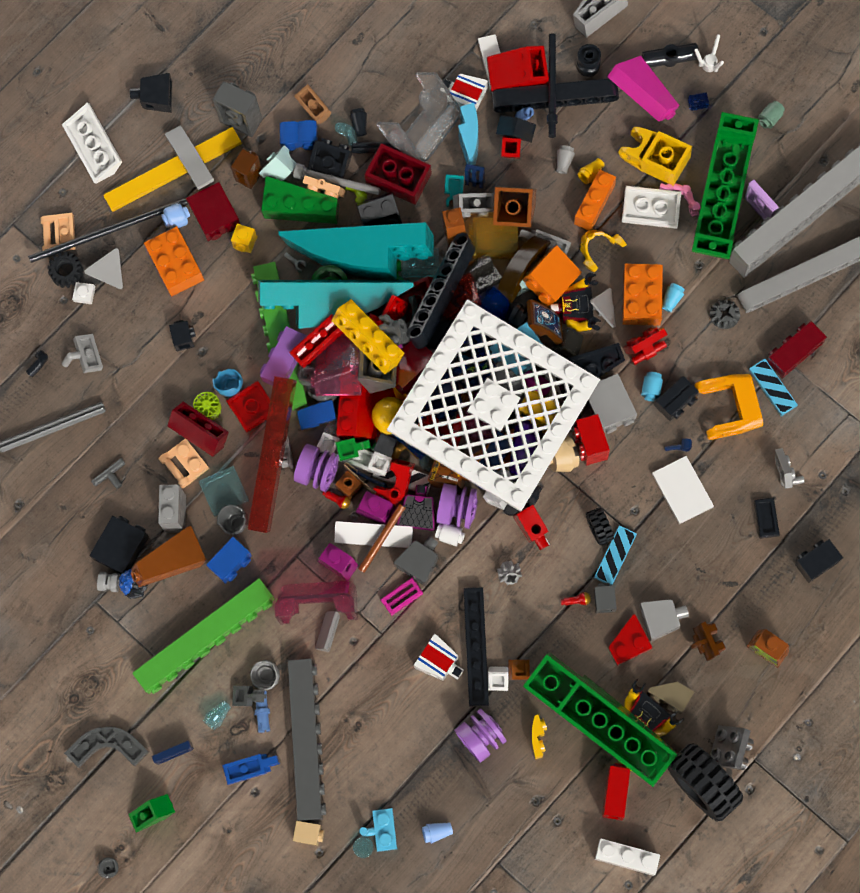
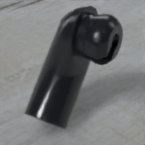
(42, 358)

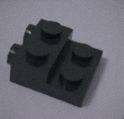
(330, 158)

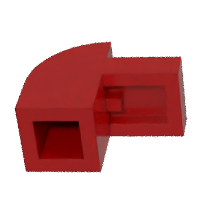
(511, 147)

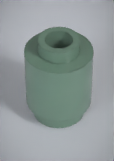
(771, 114)

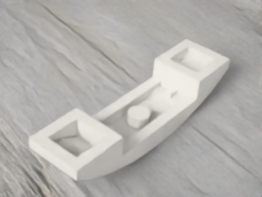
(367, 461)

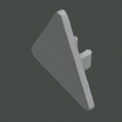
(107, 269)
(604, 305)

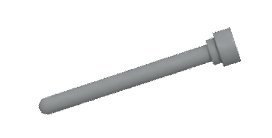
(301, 171)

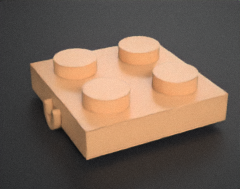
(328, 188)

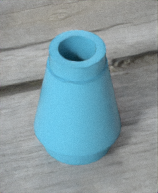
(672, 297)

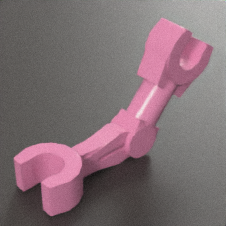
(688, 195)

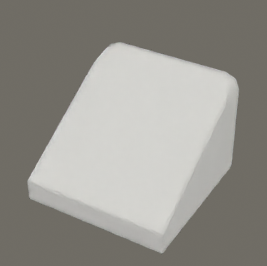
(498, 678)

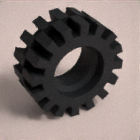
(74, 276)
(599, 525)

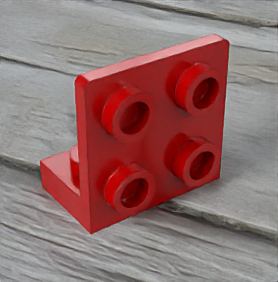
(395, 309)

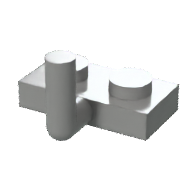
(86, 353)
(787, 474)

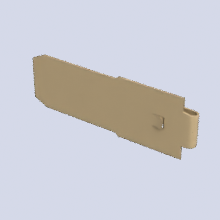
(366, 486)

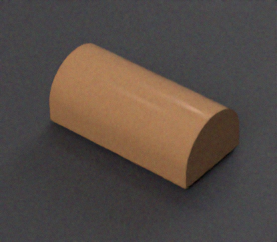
(313, 104)

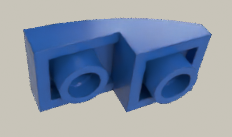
(316, 414)

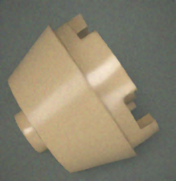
(565, 457)

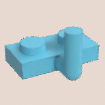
(383, 830)

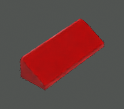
(316, 342)

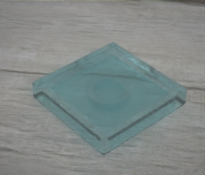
(223, 489)

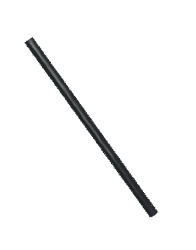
(102, 232)

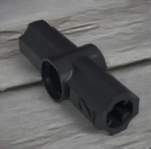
(681, 54)

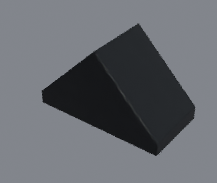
(516, 128)

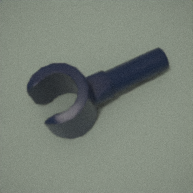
(686, 446)

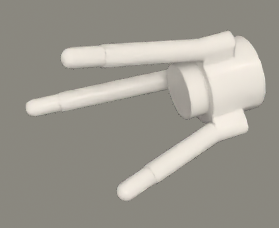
(710, 61)

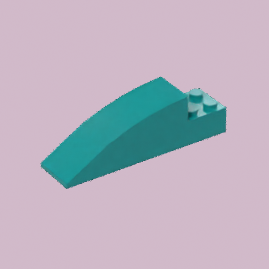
(364, 249)
(321, 298)

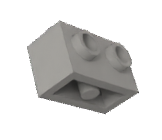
(474, 203)

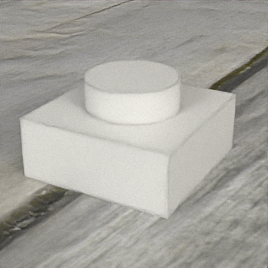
(83, 293)

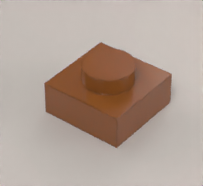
(518, 669)

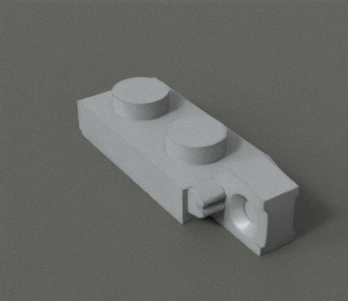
(563, 244)

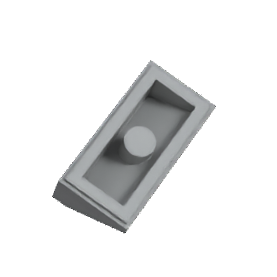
(327, 631)

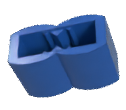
(298, 134)

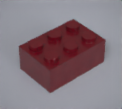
(398, 174)

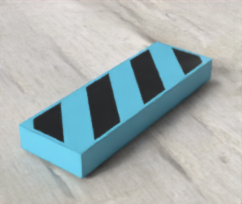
(773, 387)
(615, 555)

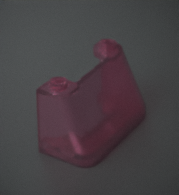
(337, 369)
(340, 592)

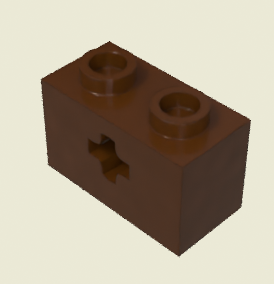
(246, 168)

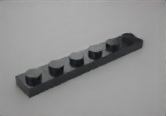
(476, 647)

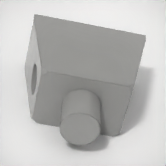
(661, 617)

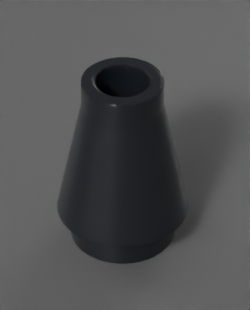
(359, 121)

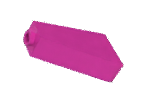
(644, 88)

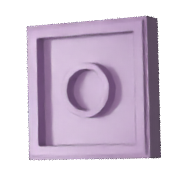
(760, 200)

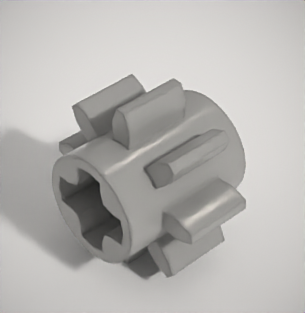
(509, 572)

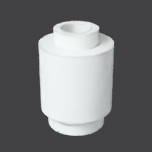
(450, 534)

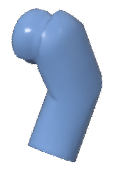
(525, 113)

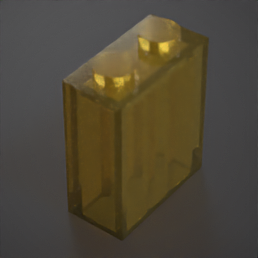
(493, 240)

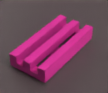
(415, 587)

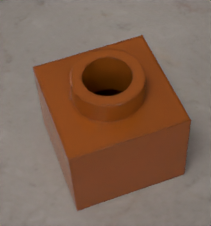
(351, 490)

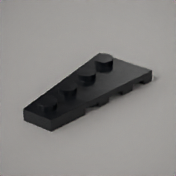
(597, 362)

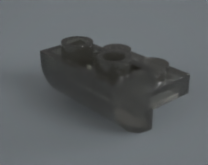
(483, 272)

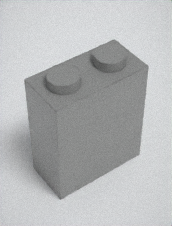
(612, 404)
(172, 508)

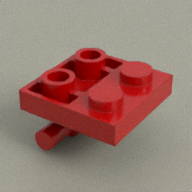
(645, 346)

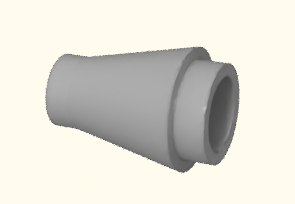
(564, 158)

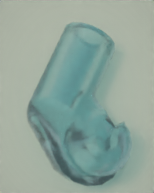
(346, 130)

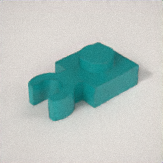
(453, 186)

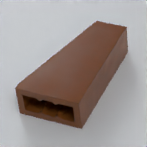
(170, 559)

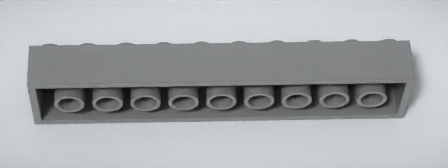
(797, 215)

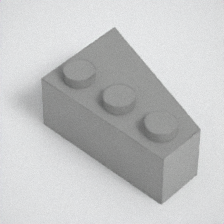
(595, 13)

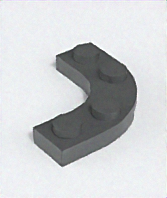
(103, 738)

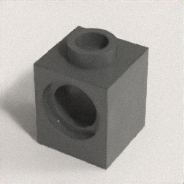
(605, 598)

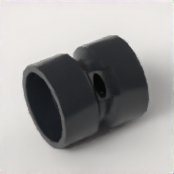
(588, 60)

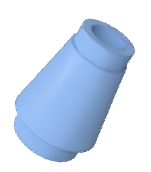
(436, 831)

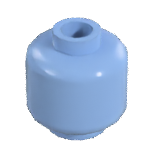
(175, 216)

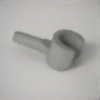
(295, 262)

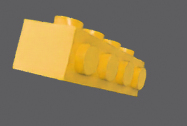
(367, 336)

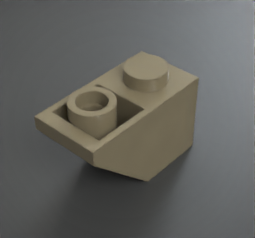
(672, 695)

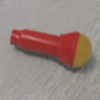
(342, 501)
(583, 599)

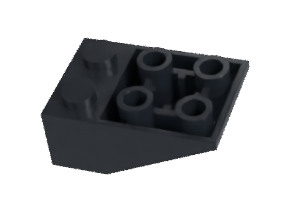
(379, 211)

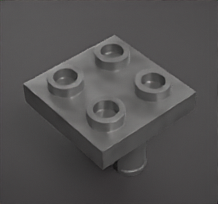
(731, 746)

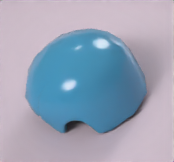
(228, 382)

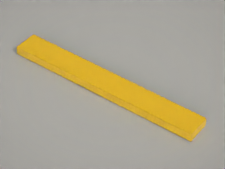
(169, 170)

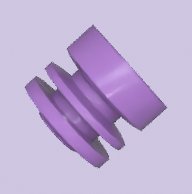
(314, 467)
(457, 506)
(480, 735)

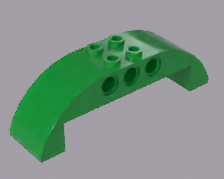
(724, 185)

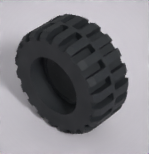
(705, 782)

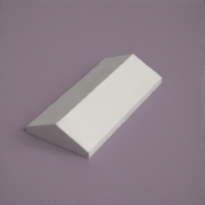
(92, 144)

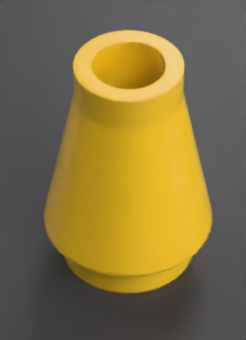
(588, 173)

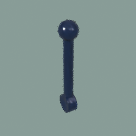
(369, 478)

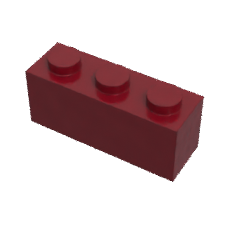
(796, 349)
(197, 429)

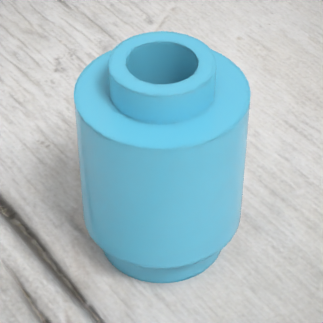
(652, 386)

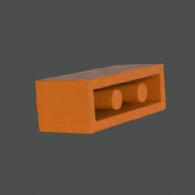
(595, 200)

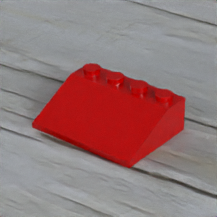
(356, 415)

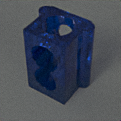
(699, 105)

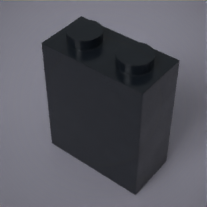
(119, 544)

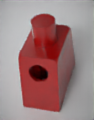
(529, 518)

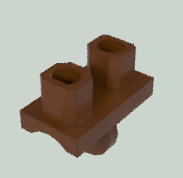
(705, 641)

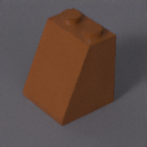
(514, 206)

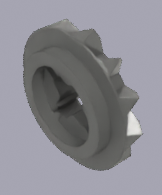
(726, 322)

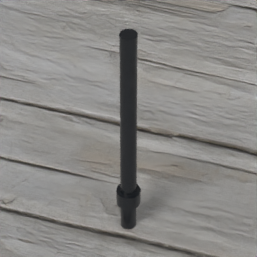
(552, 117)

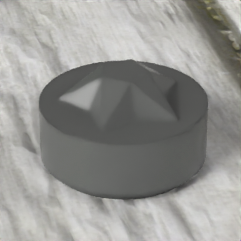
(305, 375)
(107, 868)

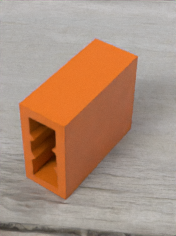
(551, 275)

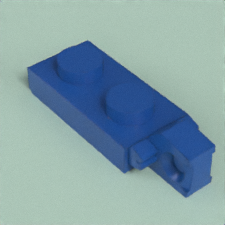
(249, 768)

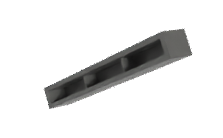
(305, 740)

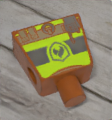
(769, 647)

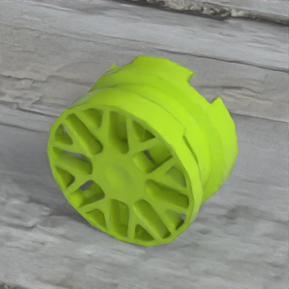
(208, 405)

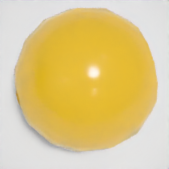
(384, 412)

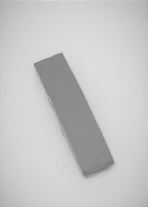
(189, 157)

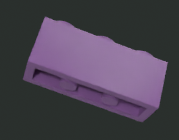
(281, 361)

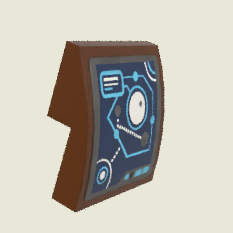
(544, 321)

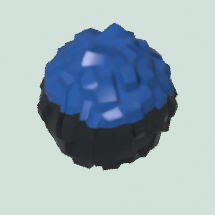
(130, 587)

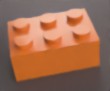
(174, 261)
(642, 294)

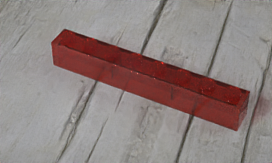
(272, 454)

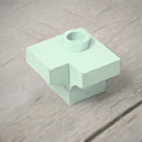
(279, 165)

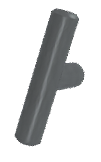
(109, 473)

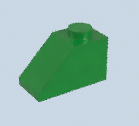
(151, 812)

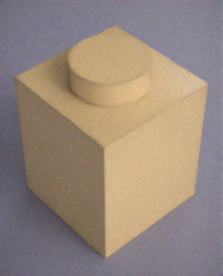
(308, 833)

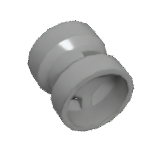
(108, 582)

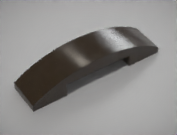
(519, 266)

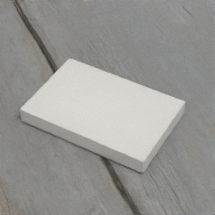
(651, 207)
(682, 490)

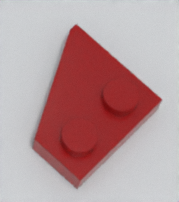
(629, 642)

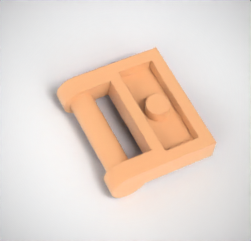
(63, 229)
(188, 458)

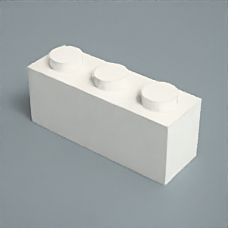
(627, 857)

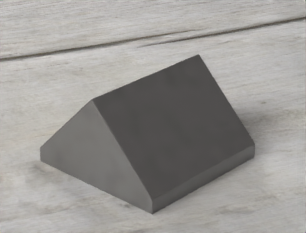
(372, 377)

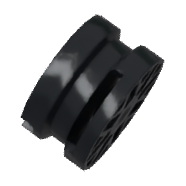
(518, 316)

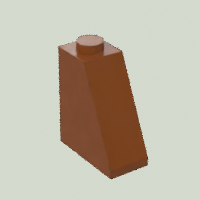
(452, 224)

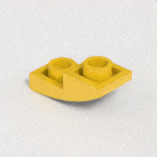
(538, 731)

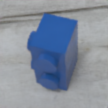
(229, 560)

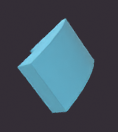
(469, 133)

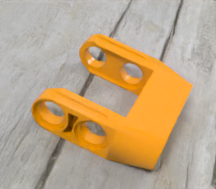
(745, 400)

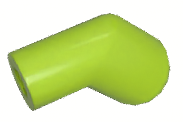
(361, 195)

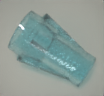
(216, 716)

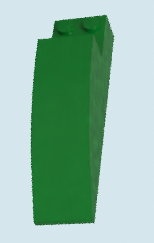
(601, 718)

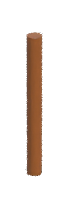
(382, 537)

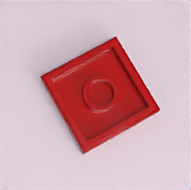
(250, 406)

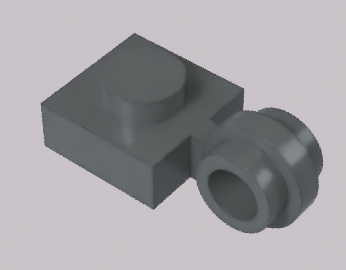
(246, 695)

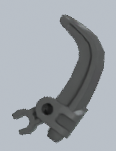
(398, 329)

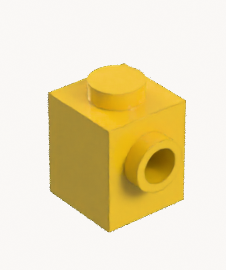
(244, 238)

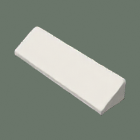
(368, 533)

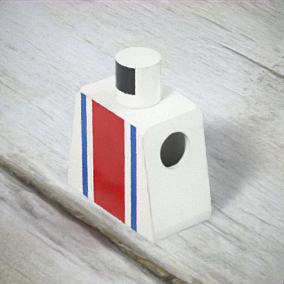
(467, 89)
(438, 660)

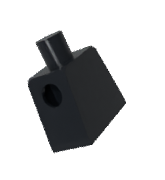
(154, 92)

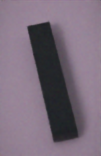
(566, 95)
(441, 291)

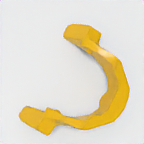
(589, 264)

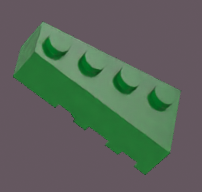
(297, 203)

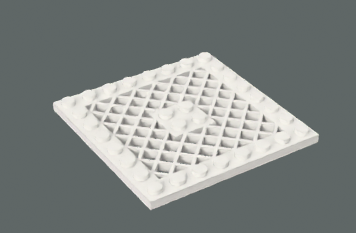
(493, 405)

